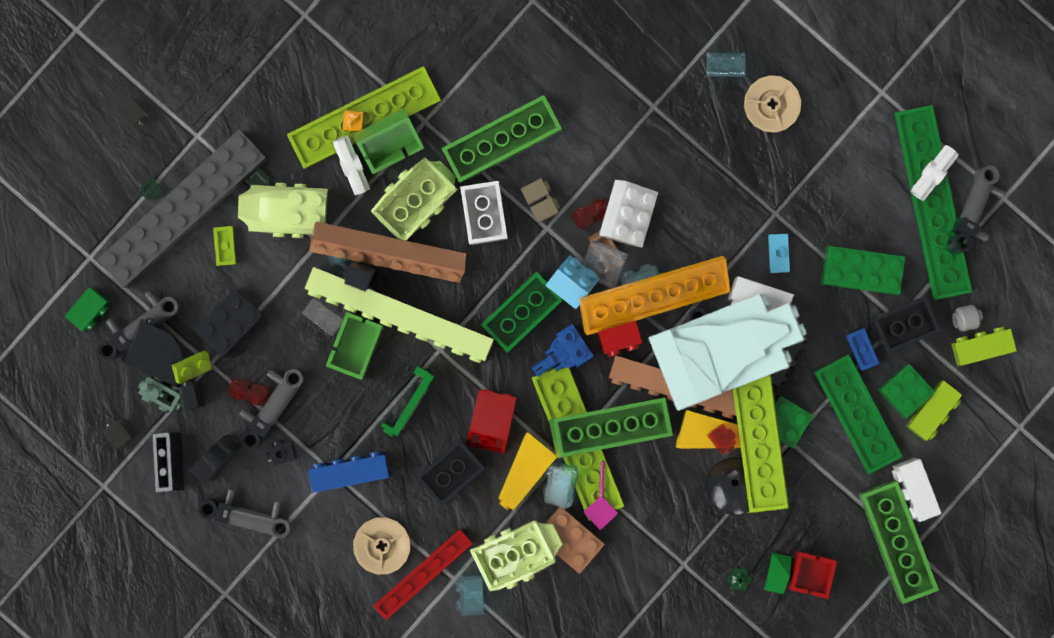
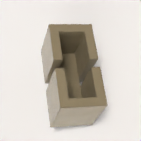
(537, 191)

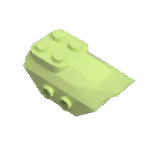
(415, 198)
(283, 209)
(516, 554)

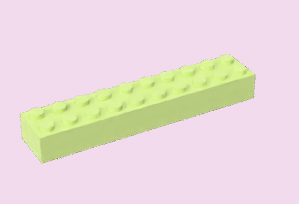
(400, 314)

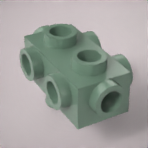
(155, 391)

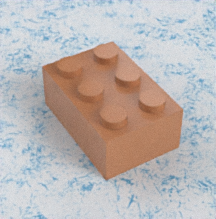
(578, 542)

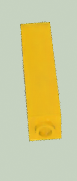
(696, 426)
(526, 470)

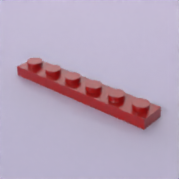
(422, 574)

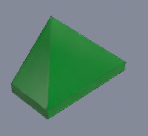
(778, 573)

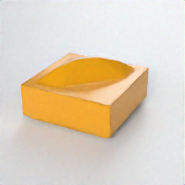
(353, 121)

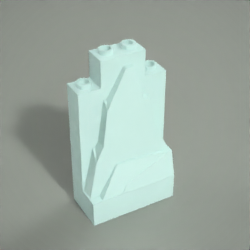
(726, 349)

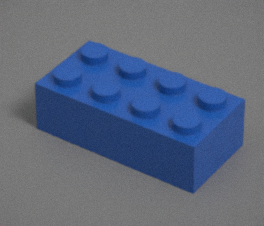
(349, 473)

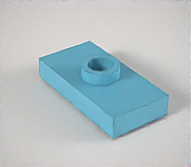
(778, 253)

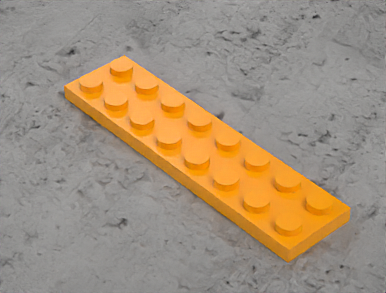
(654, 295)

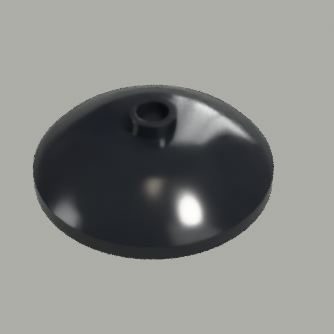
(720, 491)

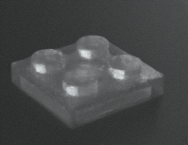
(605, 262)

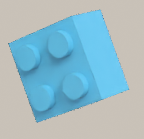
(572, 281)

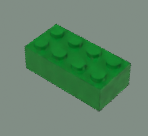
(862, 270)
(521, 312)

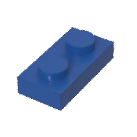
(862, 349)

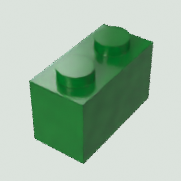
(87, 310)

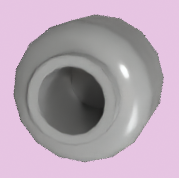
(967, 318)

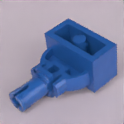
(567, 350)

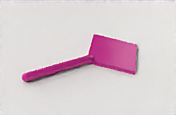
(601, 511)

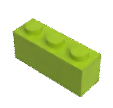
(983, 346)
(934, 411)

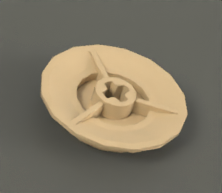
(782, 93)
(375, 559)

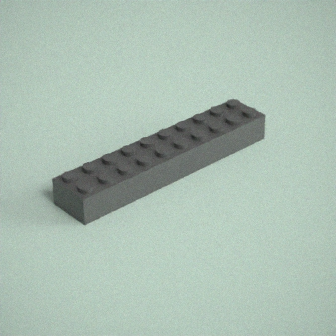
(182, 209)

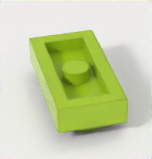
(224, 246)
(191, 367)

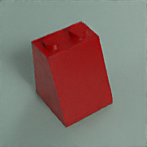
(491, 421)

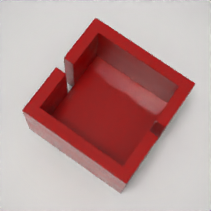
(619, 337)
(812, 574)

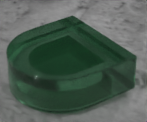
(151, 189)

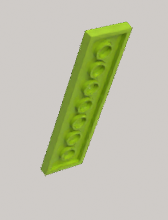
(411, 92)
(562, 399)
(760, 445)

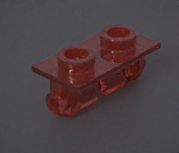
(584, 215)
(239, 390)

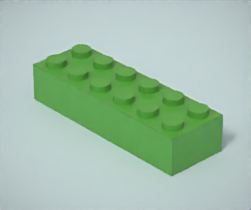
(502, 139)
(610, 427)
(898, 542)

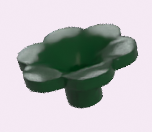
(734, 578)

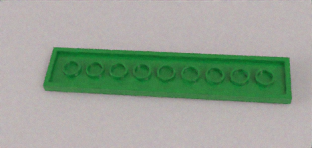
(935, 214)

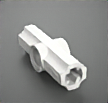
(351, 165)
(934, 172)

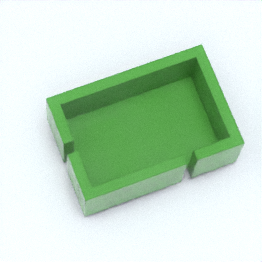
(383, 141)
(355, 346)

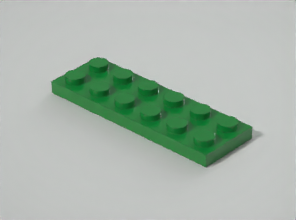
(858, 414)

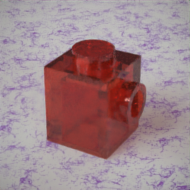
(722, 439)

